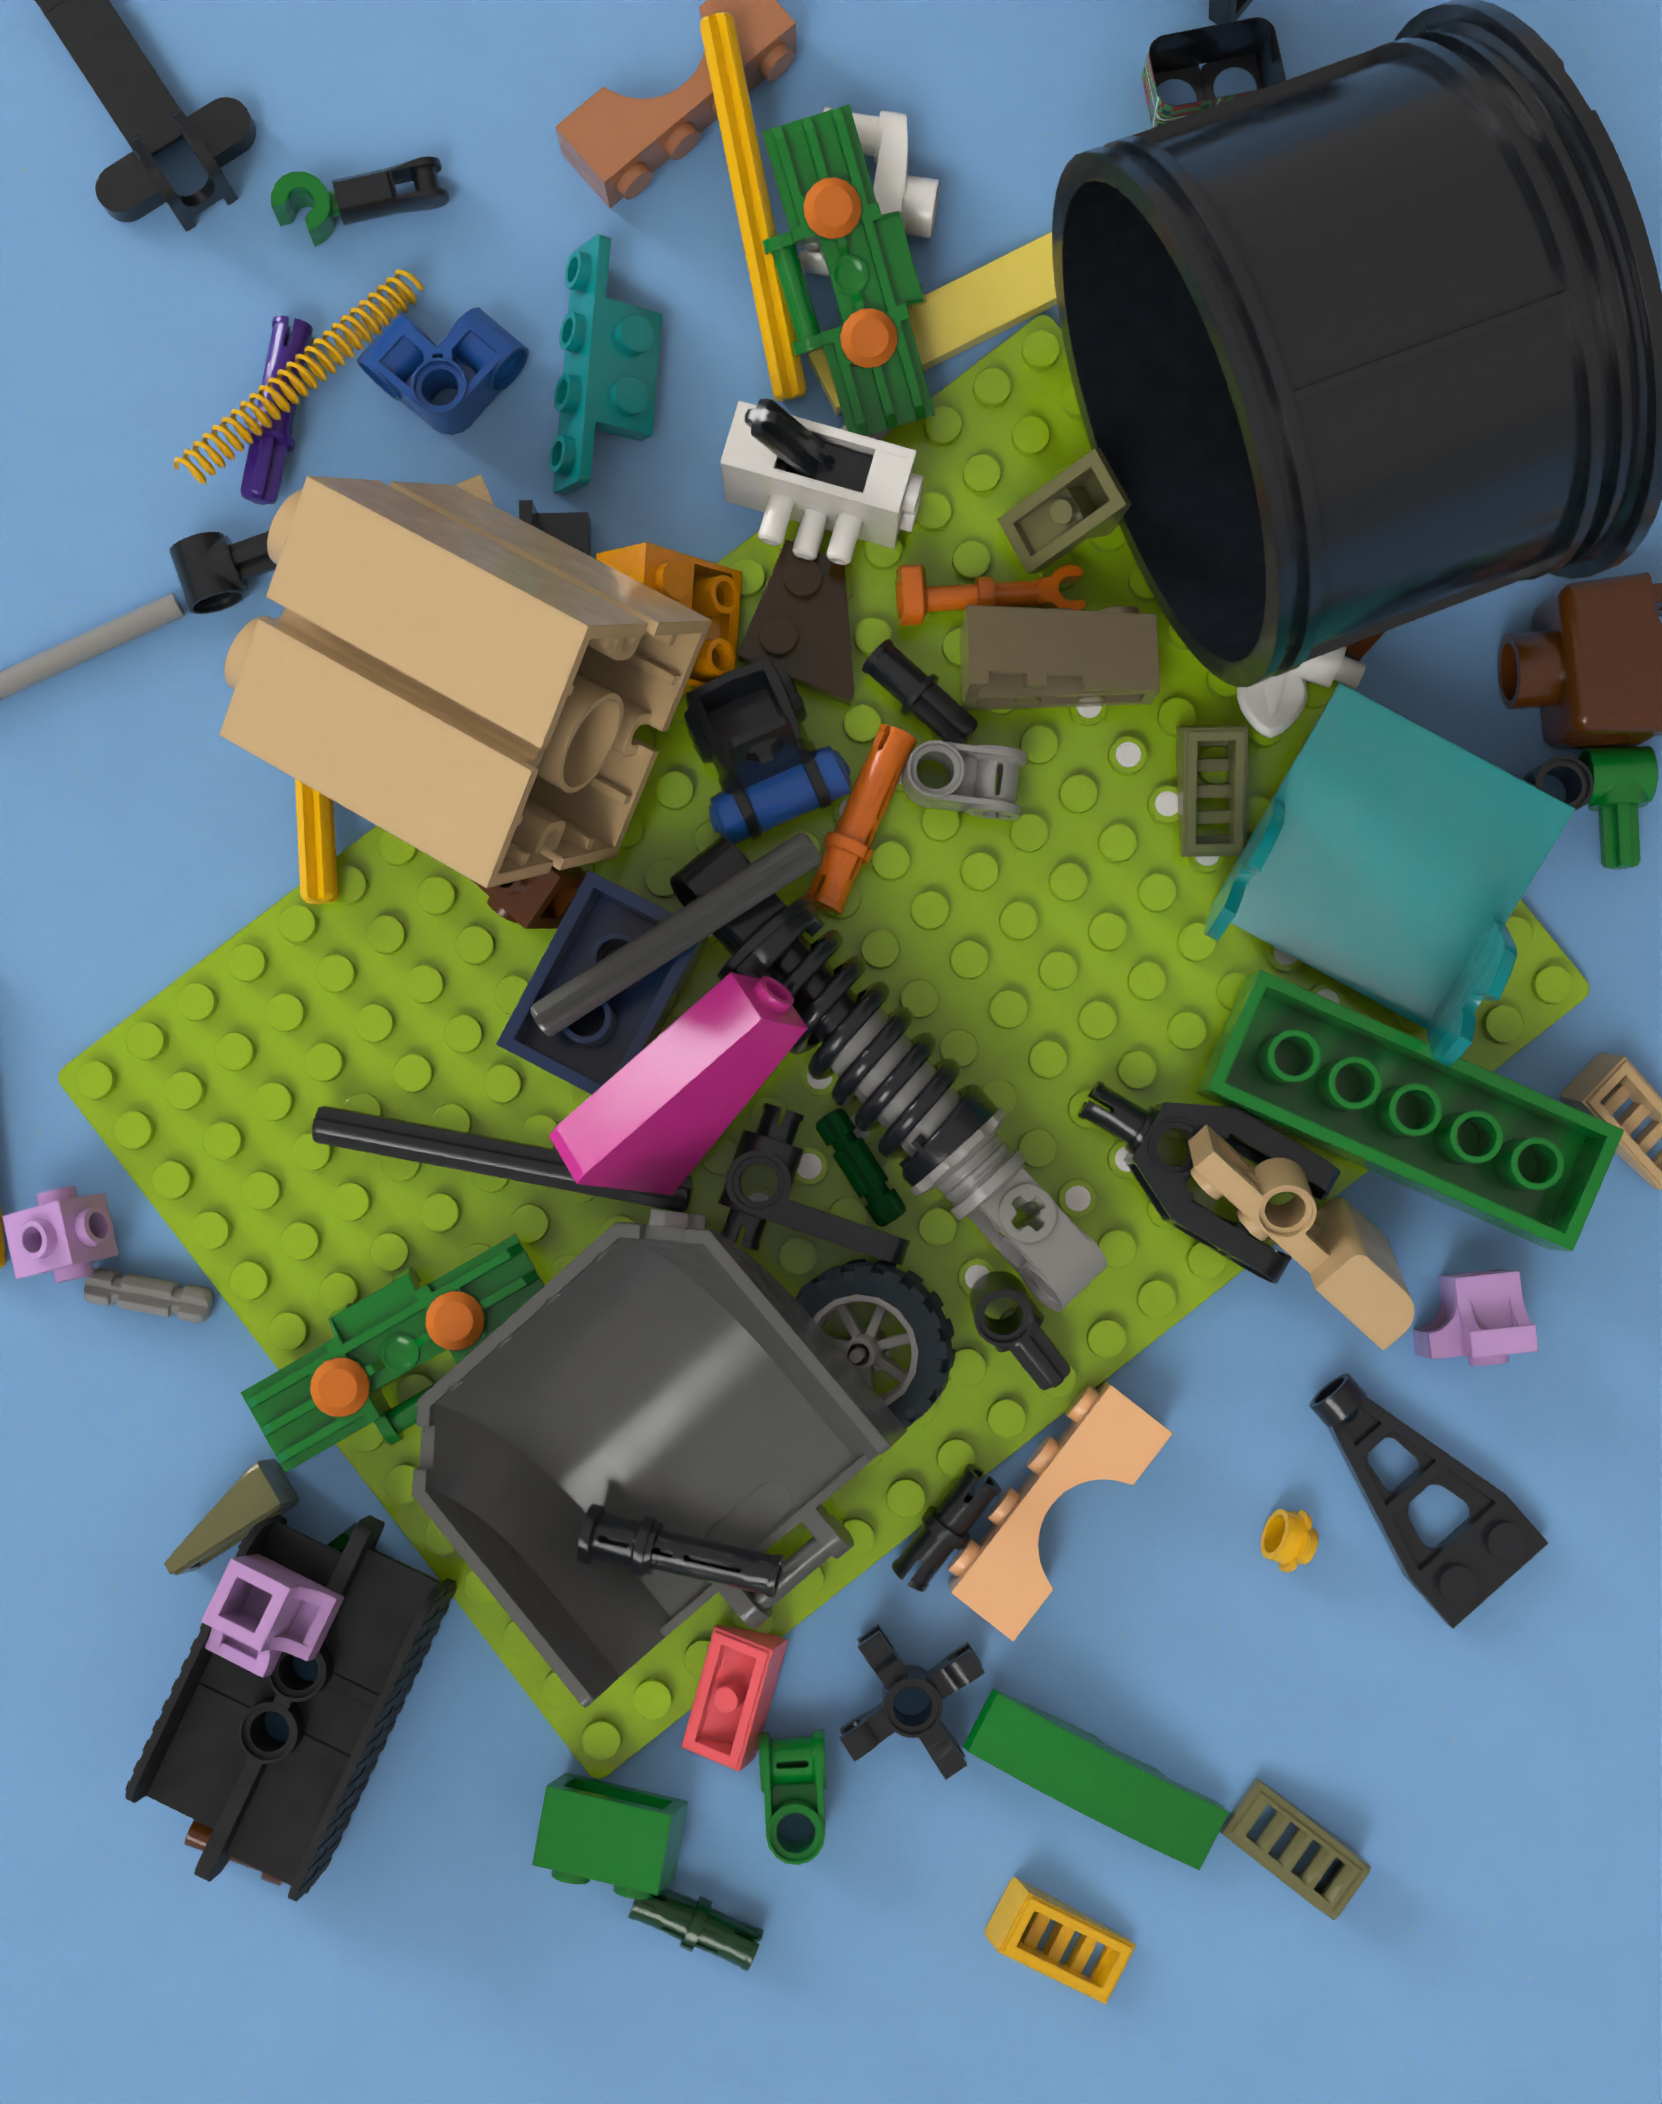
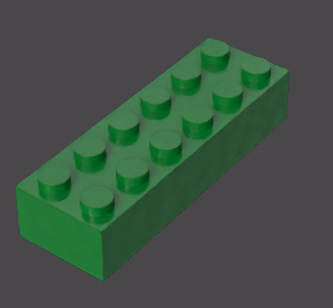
(1408, 1117)

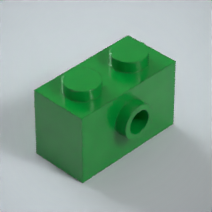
(610, 1835)

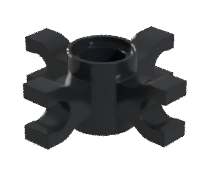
(940, 1681)

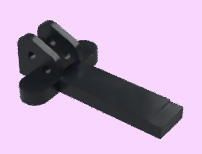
(147, 116)

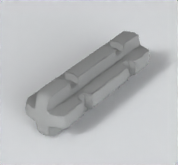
(149, 1295)

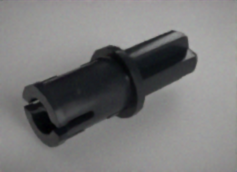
(919, 694)

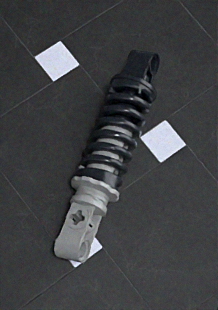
(943, 1130)

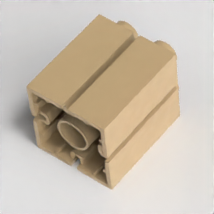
(457, 675)

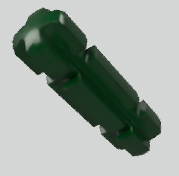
(860, 1167)

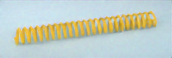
(309, 379)

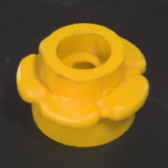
(1289, 1539)

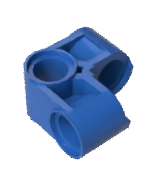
(473, 358)

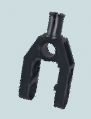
(1167, 1184)

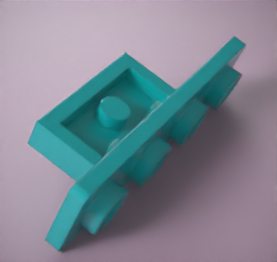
(606, 368)

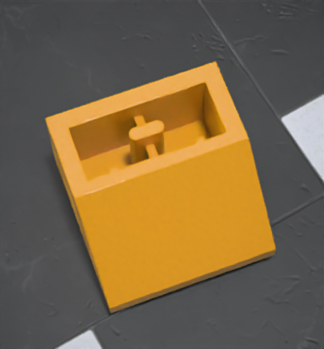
(697, 585)

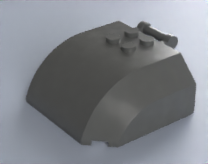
(662, 1389)

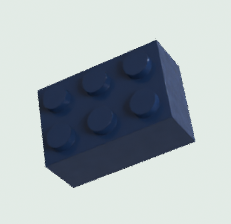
(611, 1035)

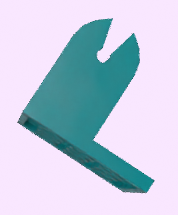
(1394, 866)

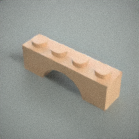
(1003, 1571)

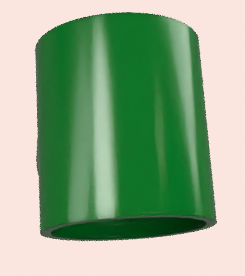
(1621, 784)

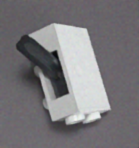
(818, 479)

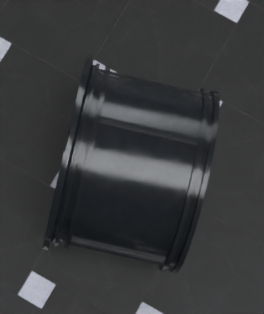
(1366, 342)

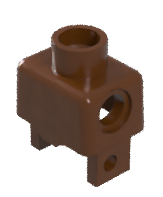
(1590, 663)

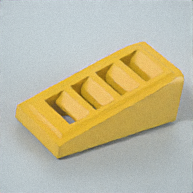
(1021, 1922)

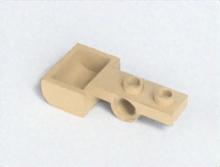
(1336, 1244)

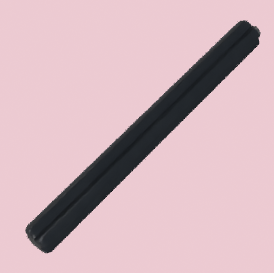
(470, 1154)

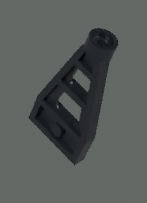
(1472, 1558)

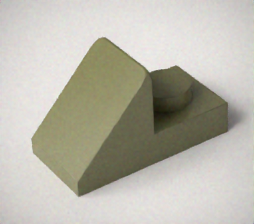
(1065, 512)

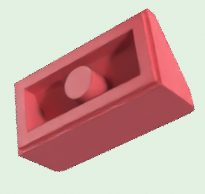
(734, 1695)

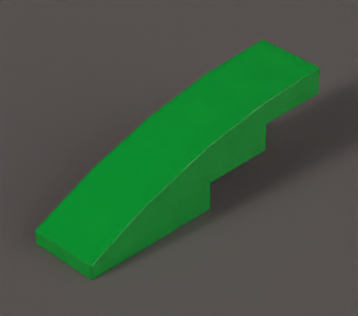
(1095, 1779)

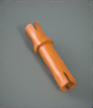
(851, 841)

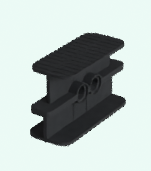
(293, 1798)

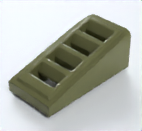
(1235, 790)
(257, 1495)
(1342, 1881)

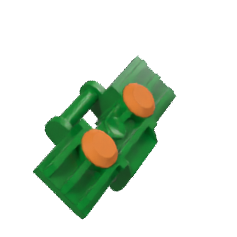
(869, 266)
(380, 1339)

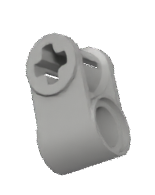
(970, 779)

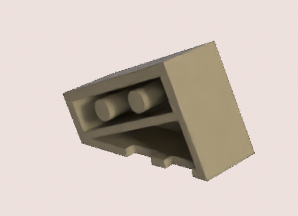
(1057, 657)

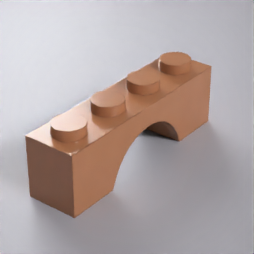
(624, 139)

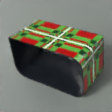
(1235, 44)

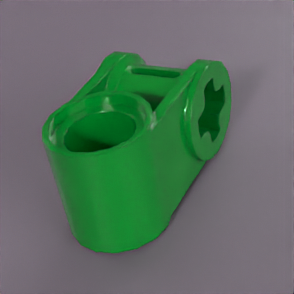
(793, 1783)

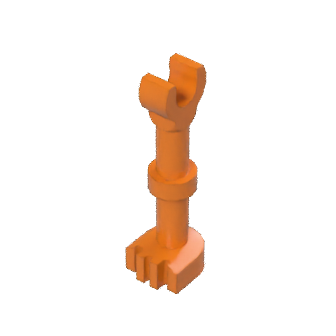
(917, 599)

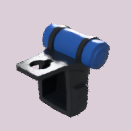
(764, 760)

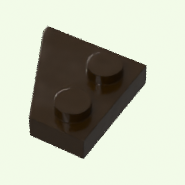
(804, 625)

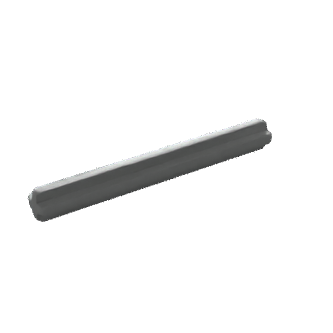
(675, 934)

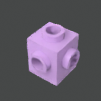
(60, 1235)

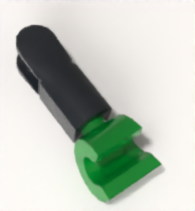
(357, 196)

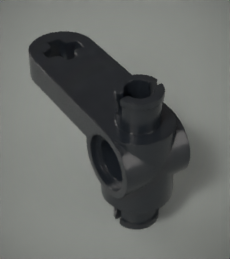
(774, 1148)

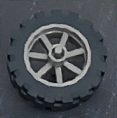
(915, 1309)

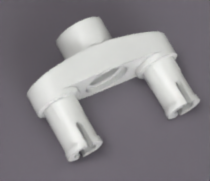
(893, 188)

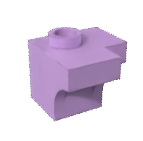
(1479, 1319)
(267, 1612)

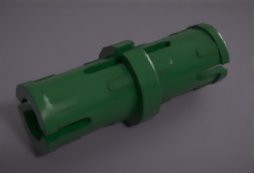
(699, 1926)

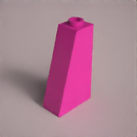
(681, 1090)

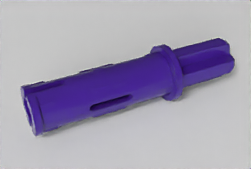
(268, 452)

